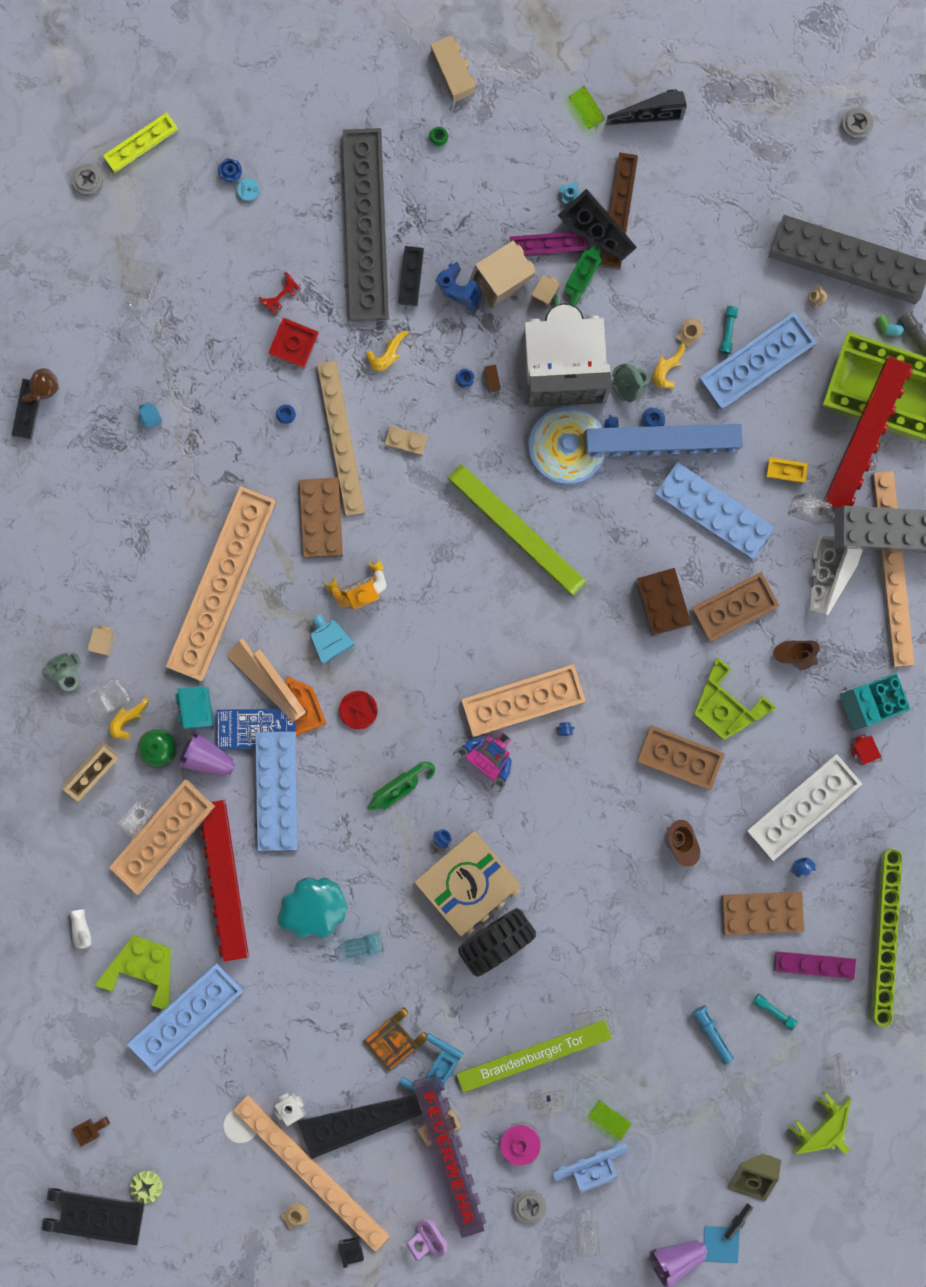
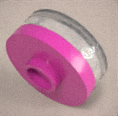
(520, 1143)

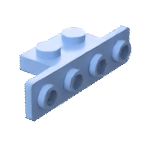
(594, 1170)

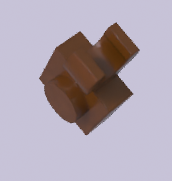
(88, 1130)

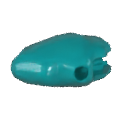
(312, 908)

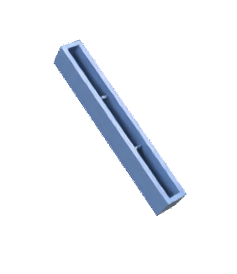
(663, 440)

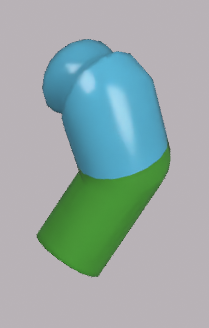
(889, 329)

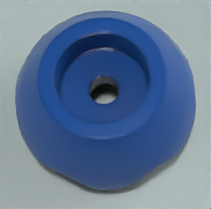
(230, 164)
(653, 413)
(803, 866)

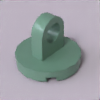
(629, 382)
(62, 667)

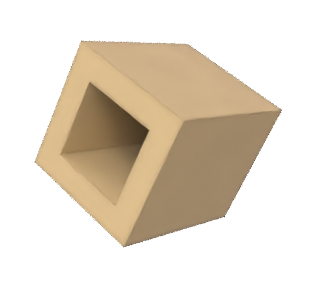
(545, 291)
(101, 640)

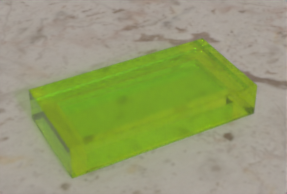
(586, 107)
(609, 1119)

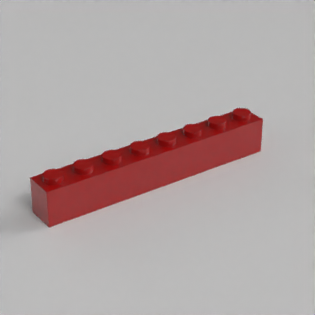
(868, 431)
(224, 884)

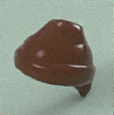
(42, 385)

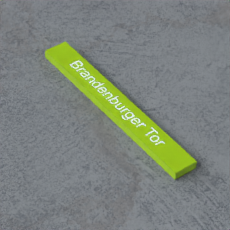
(534, 1055)

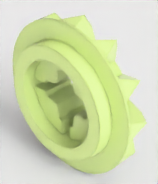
(149, 1178)

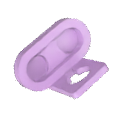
(430, 1238)

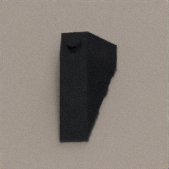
(662, 107)
(593, 222)

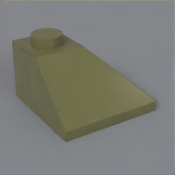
(756, 1176)

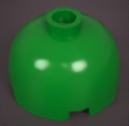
(157, 748)

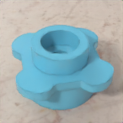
(566, 198)

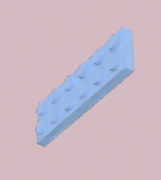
(757, 360)
(714, 511)
(276, 791)
(185, 1017)

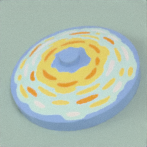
(559, 446)

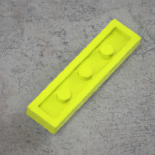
(140, 142)

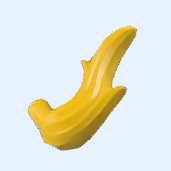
(389, 357)
(663, 366)
(124, 717)

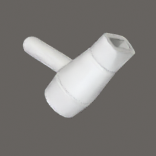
(80, 930)

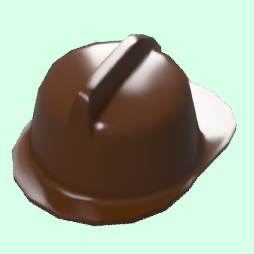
(798, 653)
(683, 843)

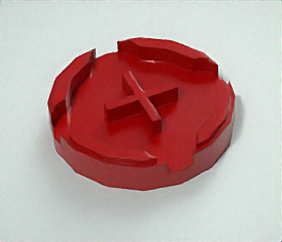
(358, 710)

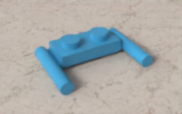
(443, 1064)

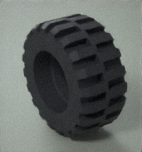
(497, 942)

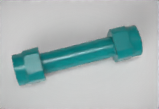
(731, 314)
(761, 1002)

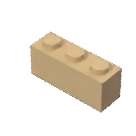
(453, 68)
(90, 771)

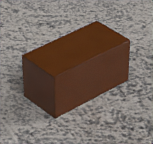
(492, 378)

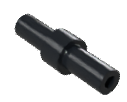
(738, 1221)

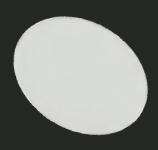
(237, 1128)

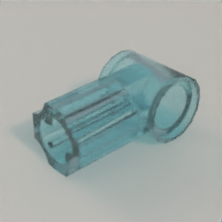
(368, 944)

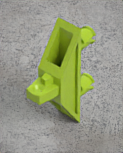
(828, 1132)

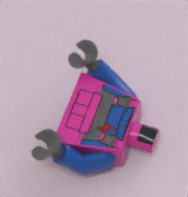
(489, 757)

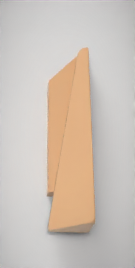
(264, 675)

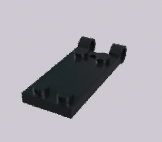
(96, 1217)

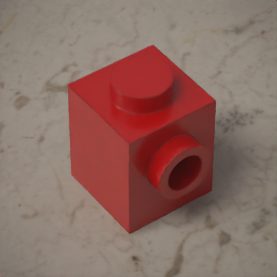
(864, 749)

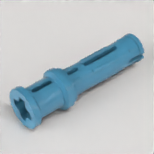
(708, 1027)

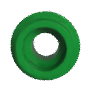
(435, 131)

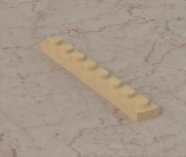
(341, 438)

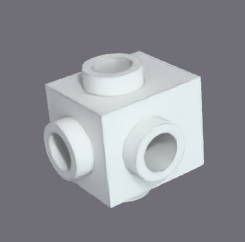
(289, 1115)

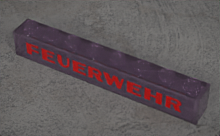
(448, 1155)

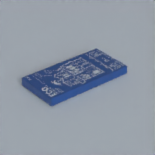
(238, 726)

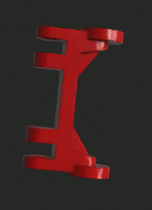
(289, 283)

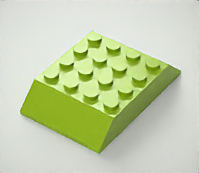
(855, 378)

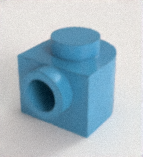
(149, 415)

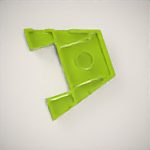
(721, 710)
(144, 961)

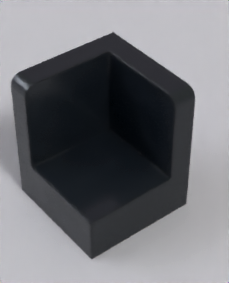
(351, 1251)

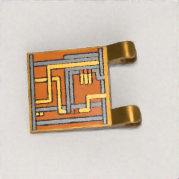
(392, 1042)

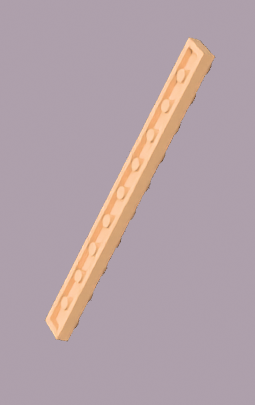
(894, 580)
(312, 1173)

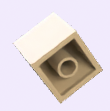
(502, 273)

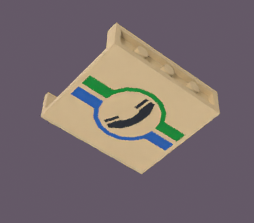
(468, 884)

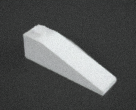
(831, 573)

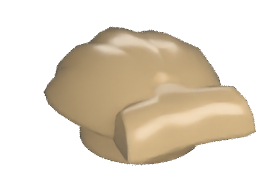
(690, 331)
(295, 1215)

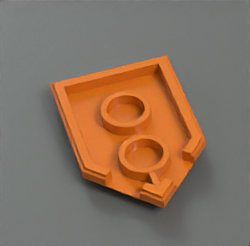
(307, 698)

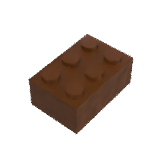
(663, 602)

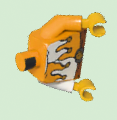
(361, 592)

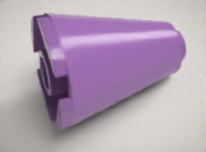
(205, 757)
(677, 1261)

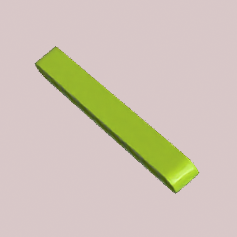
(517, 530)
(890, 946)

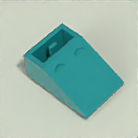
(875, 701)
(195, 707)

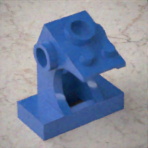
(466, 295)

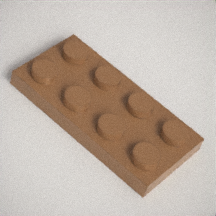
(321, 517)
(735, 607)
(680, 757)
(763, 913)

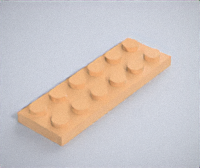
(523, 700)
(162, 837)

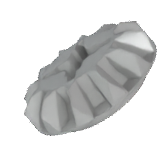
(859, 114)
(87, 170)
(538, 1210)

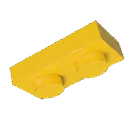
(786, 470)

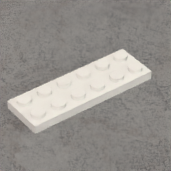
(804, 807)

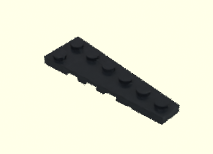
(344, 1127)

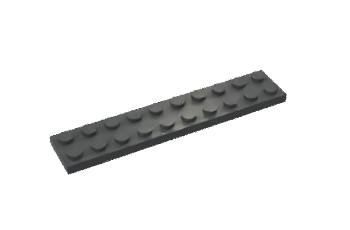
(365, 224)

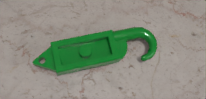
(582, 275)
(399, 787)

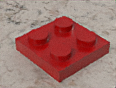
(293, 343)

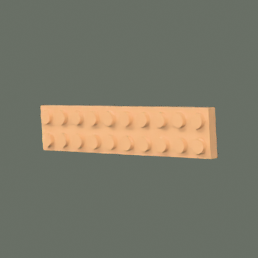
(221, 583)

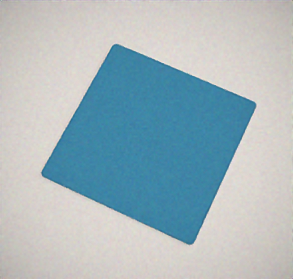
(719, 1247)

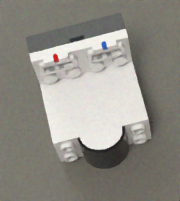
(566, 359)

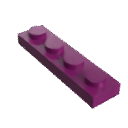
(551, 243)
(815, 964)

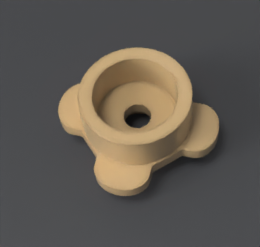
(817, 297)

